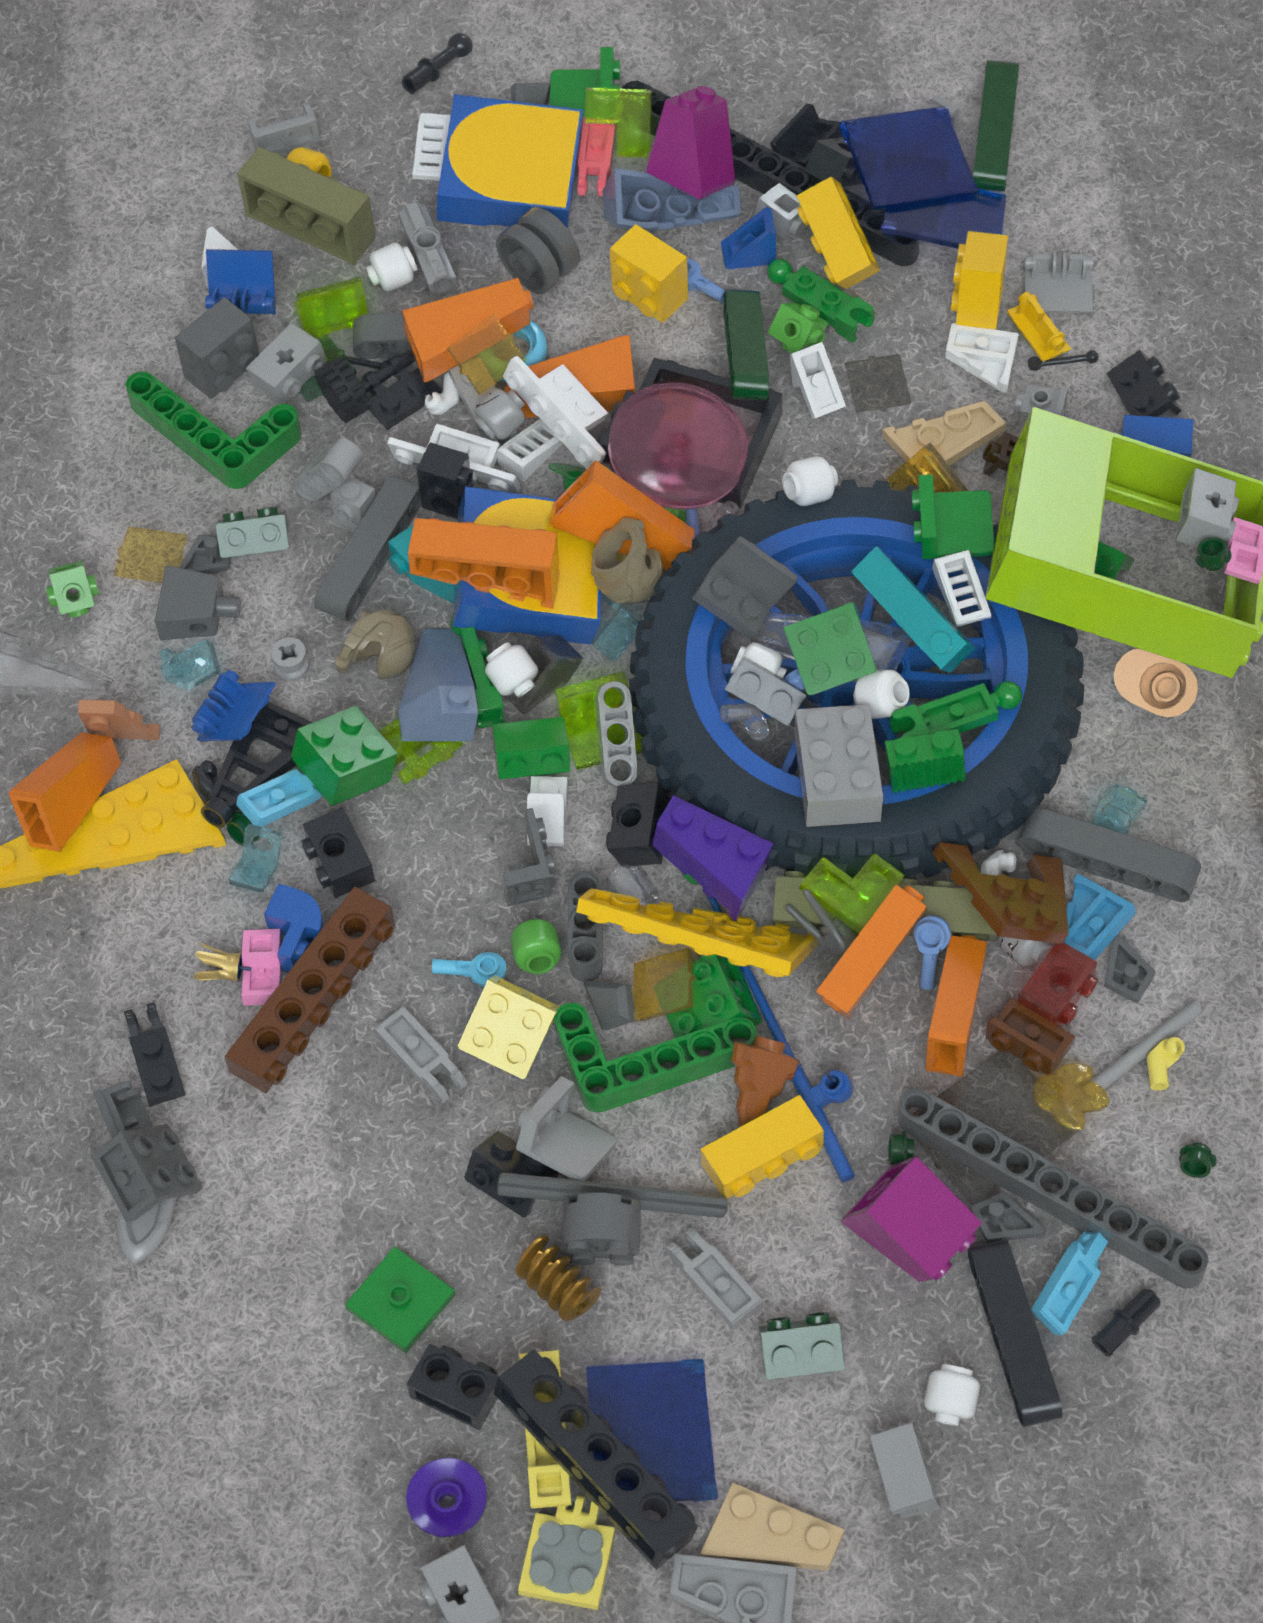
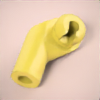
(1161, 1059)

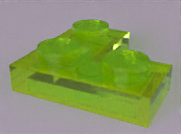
(629, 110)
(848, 898)

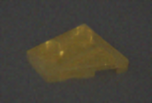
(926, 462)

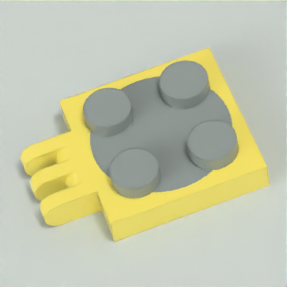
(567, 1557)

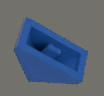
(751, 243)

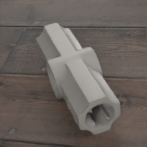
(427, 248)

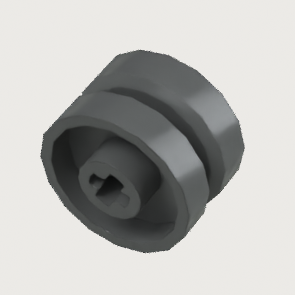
(538, 250)

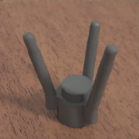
(836, 934)

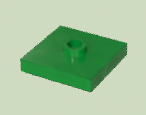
(400, 1299)

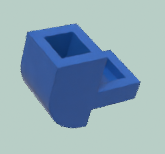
(298, 920)

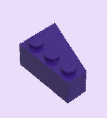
(713, 852)

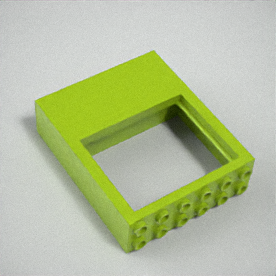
(1053, 531)

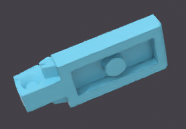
(277, 798)
(1070, 1283)

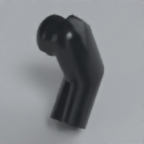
(203, 777)

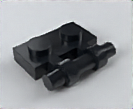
(400, 398)

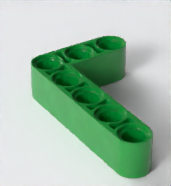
(230, 460)
(643, 1062)

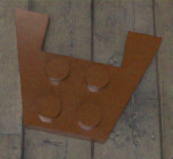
(1011, 905)

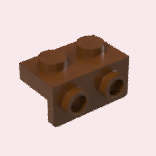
(1029, 1037)

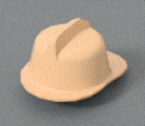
(1156, 683)

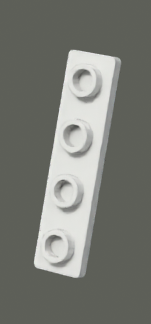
(562, 406)
(481, 454)

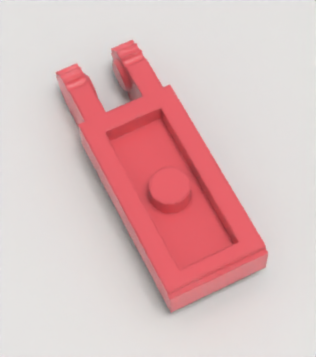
(595, 155)

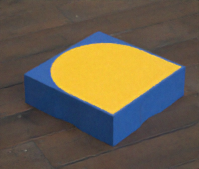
(507, 160)
(577, 598)

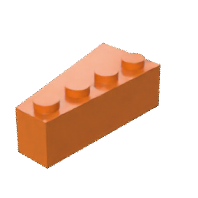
(487, 557)

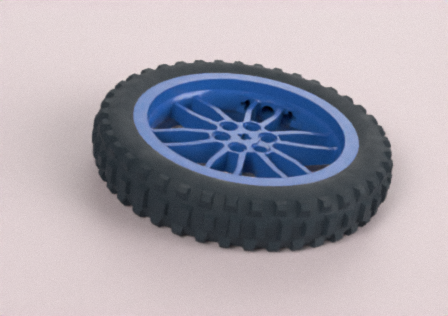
(703, 762)

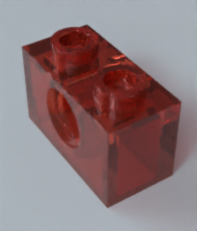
(1063, 968)

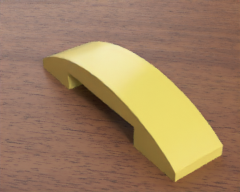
(547, 1479)

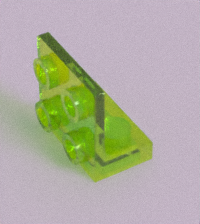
(331, 307)
(578, 709)

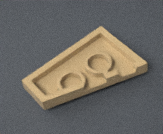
(952, 435)
(770, 1532)

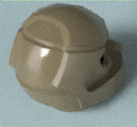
(635, 575)
(379, 634)

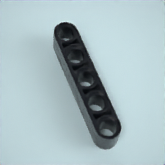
(1014, 1333)

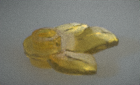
(1073, 1096)

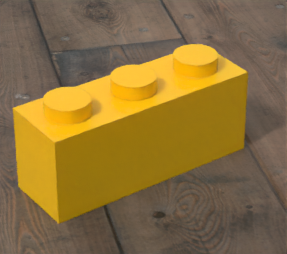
(837, 233)
(762, 1148)

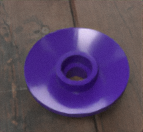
(443, 1479)

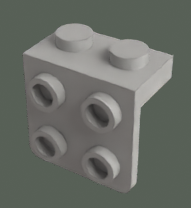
(561, 1138)

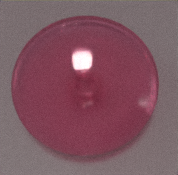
(678, 445)

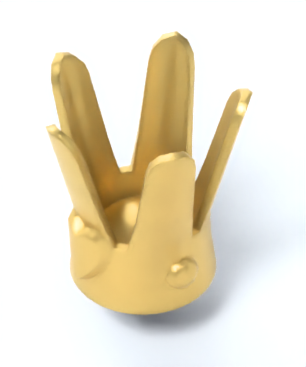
(229, 962)

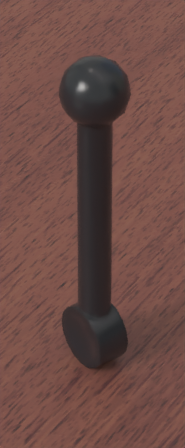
(361, 362)
(1035, 363)

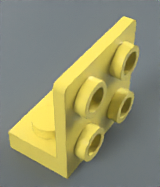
(508, 1026)

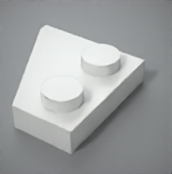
(983, 353)

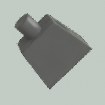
(192, 604)

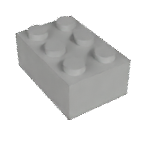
(838, 765)

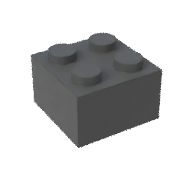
(217, 348)

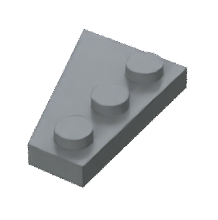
(734, 1589)

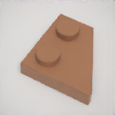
(115, 721)

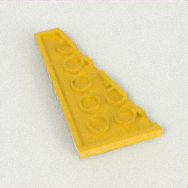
(122, 827)
(704, 930)

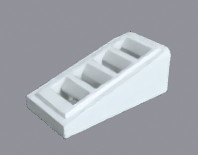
(430, 128)
(524, 467)
(963, 562)

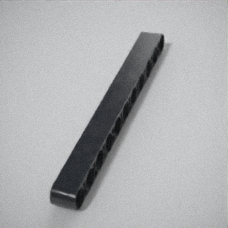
(764, 169)

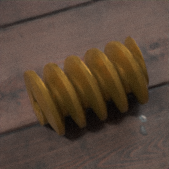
(554, 1281)

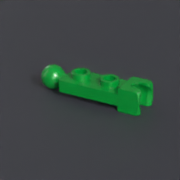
(834, 305)
(487, 697)
(959, 710)

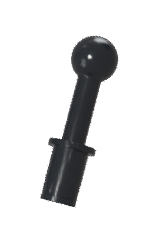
(428, 70)

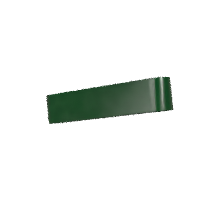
(995, 125)
(745, 345)

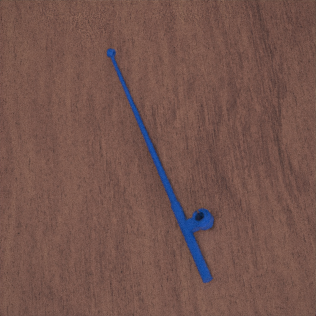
(813, 1097)

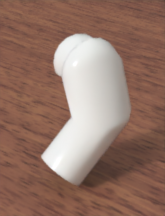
(444, 401)
(998, 863)

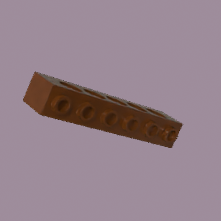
(356, 914)

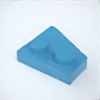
(1095, 917)

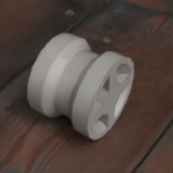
(293, 667)

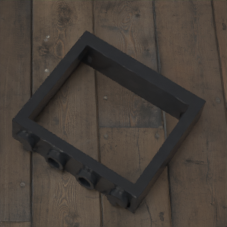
(771, 409)

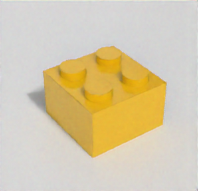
(649, 273)
(979, 280)

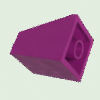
(694, 144)
(913, 1220)

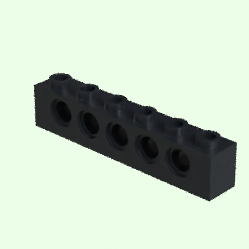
(653, 1539)

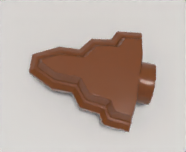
(760, 1075)

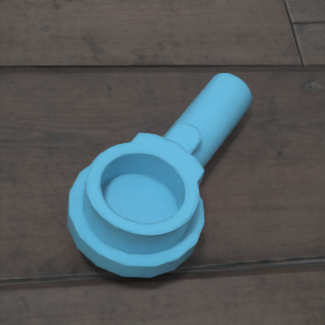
(479, 969)

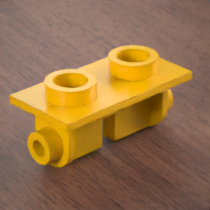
(1038, 328)

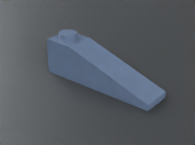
(656, 205)
(439, 691)

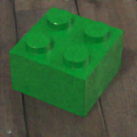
(344, 755)

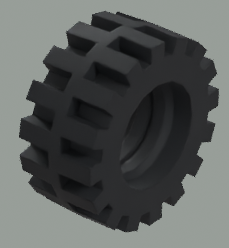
(342, 389)

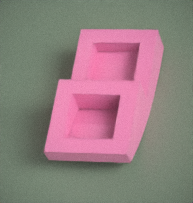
(1246, 551)
(260, 954)

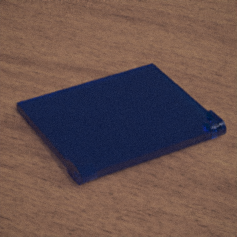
(908, 157)
(947, 219)
(663, 1417)

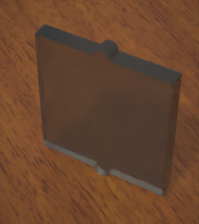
(877, 383)

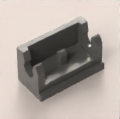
(122, 1108)

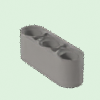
(327, 469)
(623, 717)

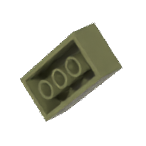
(306, 205)

